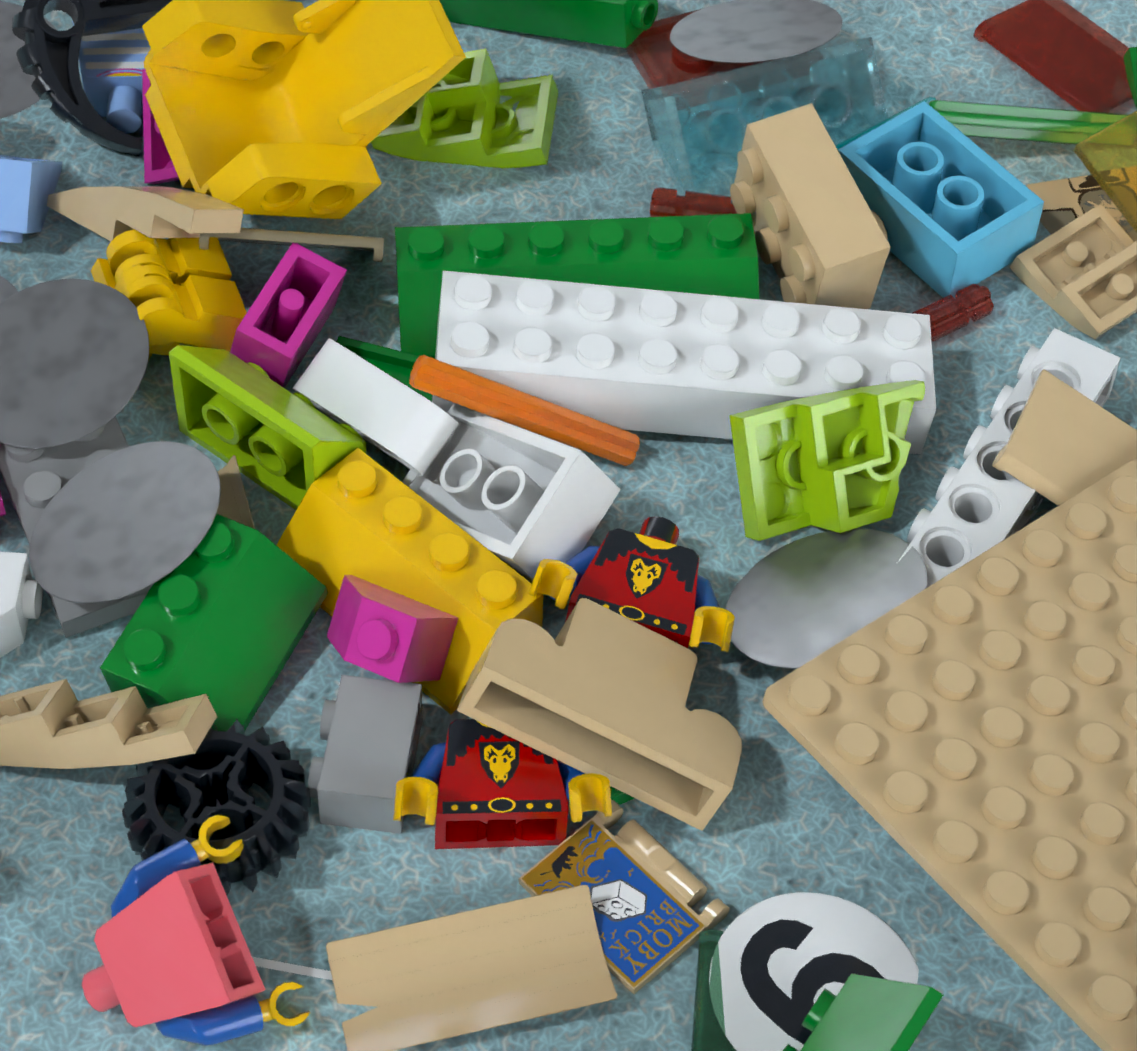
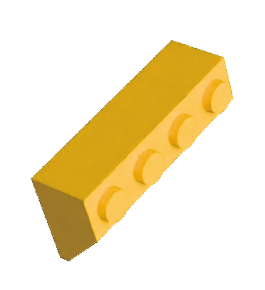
(382, 531)

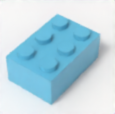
(942, 199)

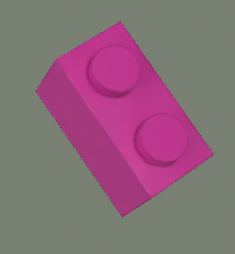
(289, 313)

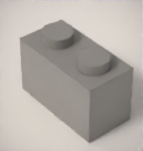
(368, 750)

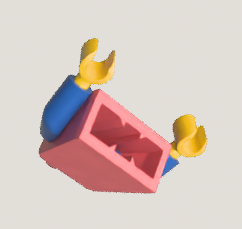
(179, 951)

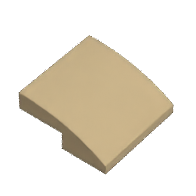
(1084, 272)

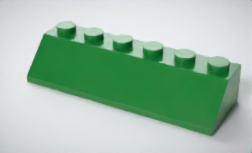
(651, 253)

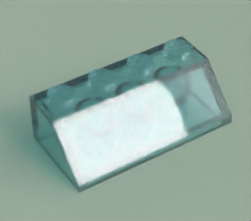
(704, 119)

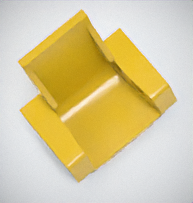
(284, 98)

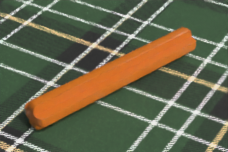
(523, 410)

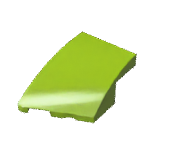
(467, 125)
(823, 459)

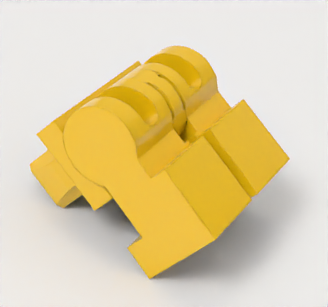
(176, 289)

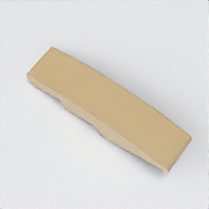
(149, 210)
(56, 731)

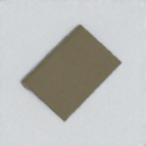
(305, 239)

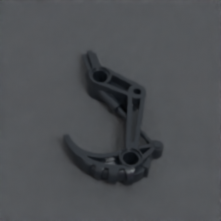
(55, 56)

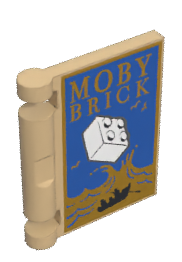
(636, 895)

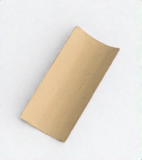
(471, 971)

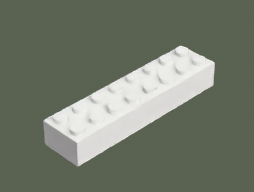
(673, 356)

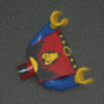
(644, 581)
(496, 791)

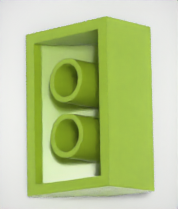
(245, 414)

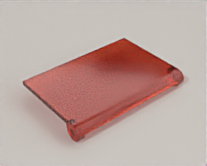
(1062, 52)

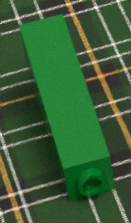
(588, 21)

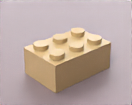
(808, 212)

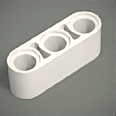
(376, 406)

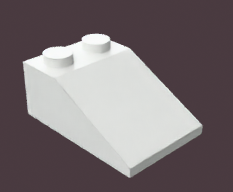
(515, 490)

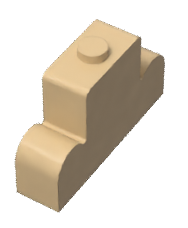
(609, 706)

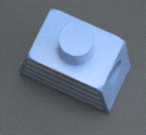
(113, 75)

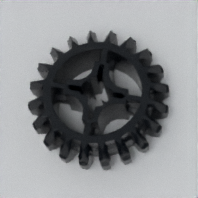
(218, 783)

